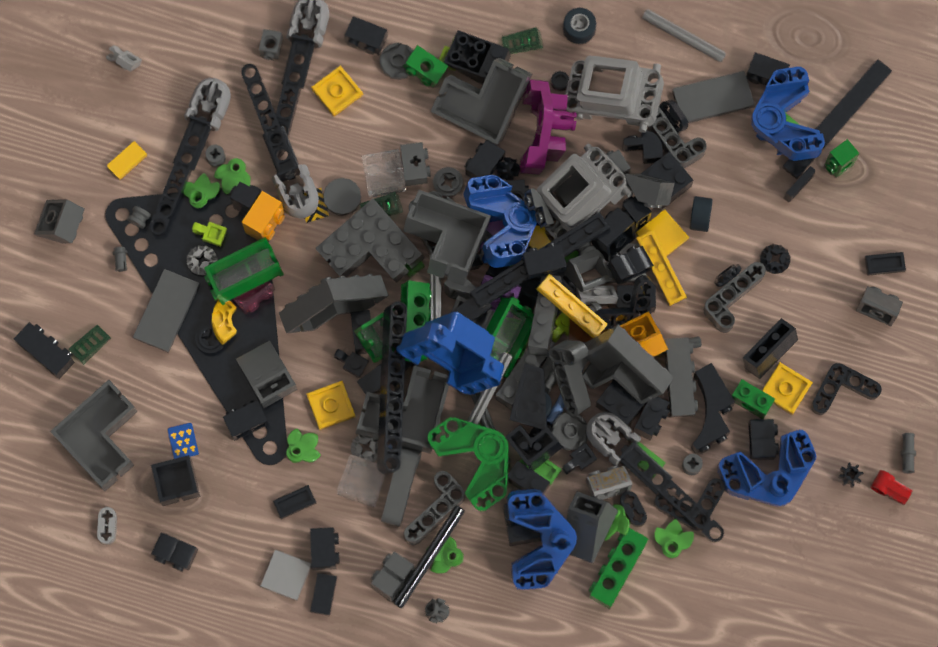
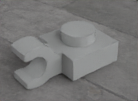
(125, 59)

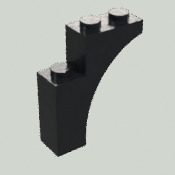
(717, 401)

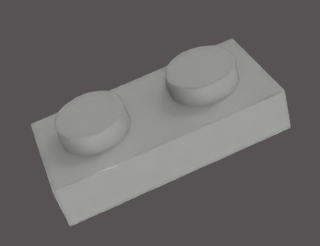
(601, 294)

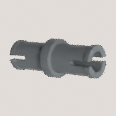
(908, 453)

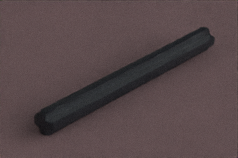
(429, 556)

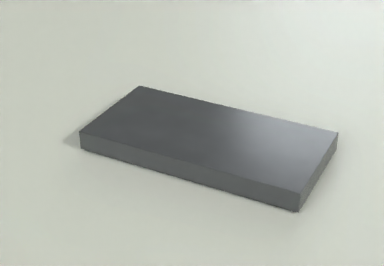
(714, 97)
(166, 310)

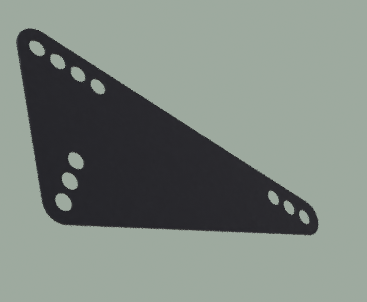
(252, 328)

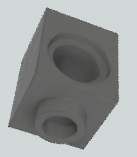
(269, 37)

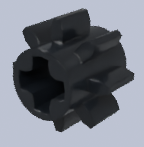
(508, 168)
(854, 471)

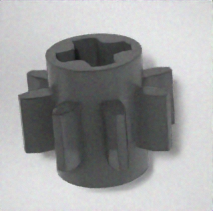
(437, 610)

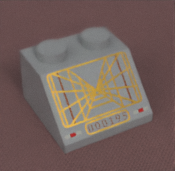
(609, 483)

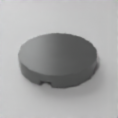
(393, 59)
(342, 196)
(570, 431)

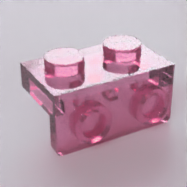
(250, 300)

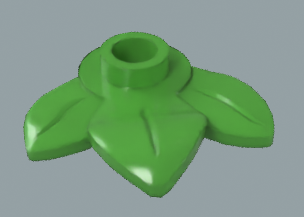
(230, 177)
(201, 189)
(304, 444)
(620, 523)
(673, 536)
(443, 562)

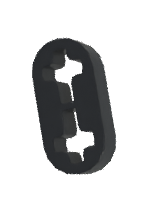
(674, 115)
(637, 506)

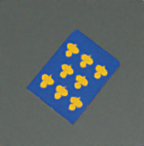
(183, 440)

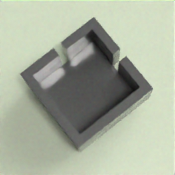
(392, 576)

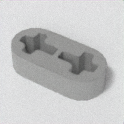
(112, 526)

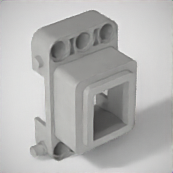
(627, 105)
(593, 198)

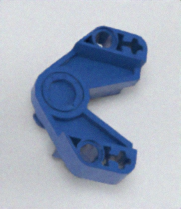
(770, 118)
(511, 242)
(778, 486)
(557, 539)

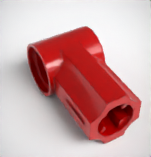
(887, 485)

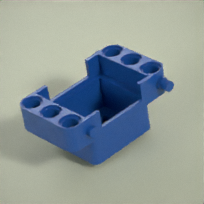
(459, 348)

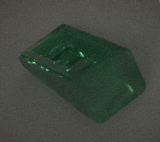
(529, 33)
(387, 198)
(94, 348)

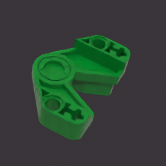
(489, 448)

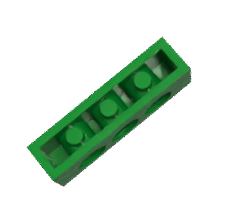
(421, 292)
(607, 596)

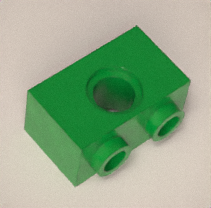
(435, 67)
(841, 158)
(752, 399)

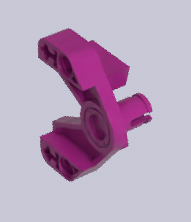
(550, 114)

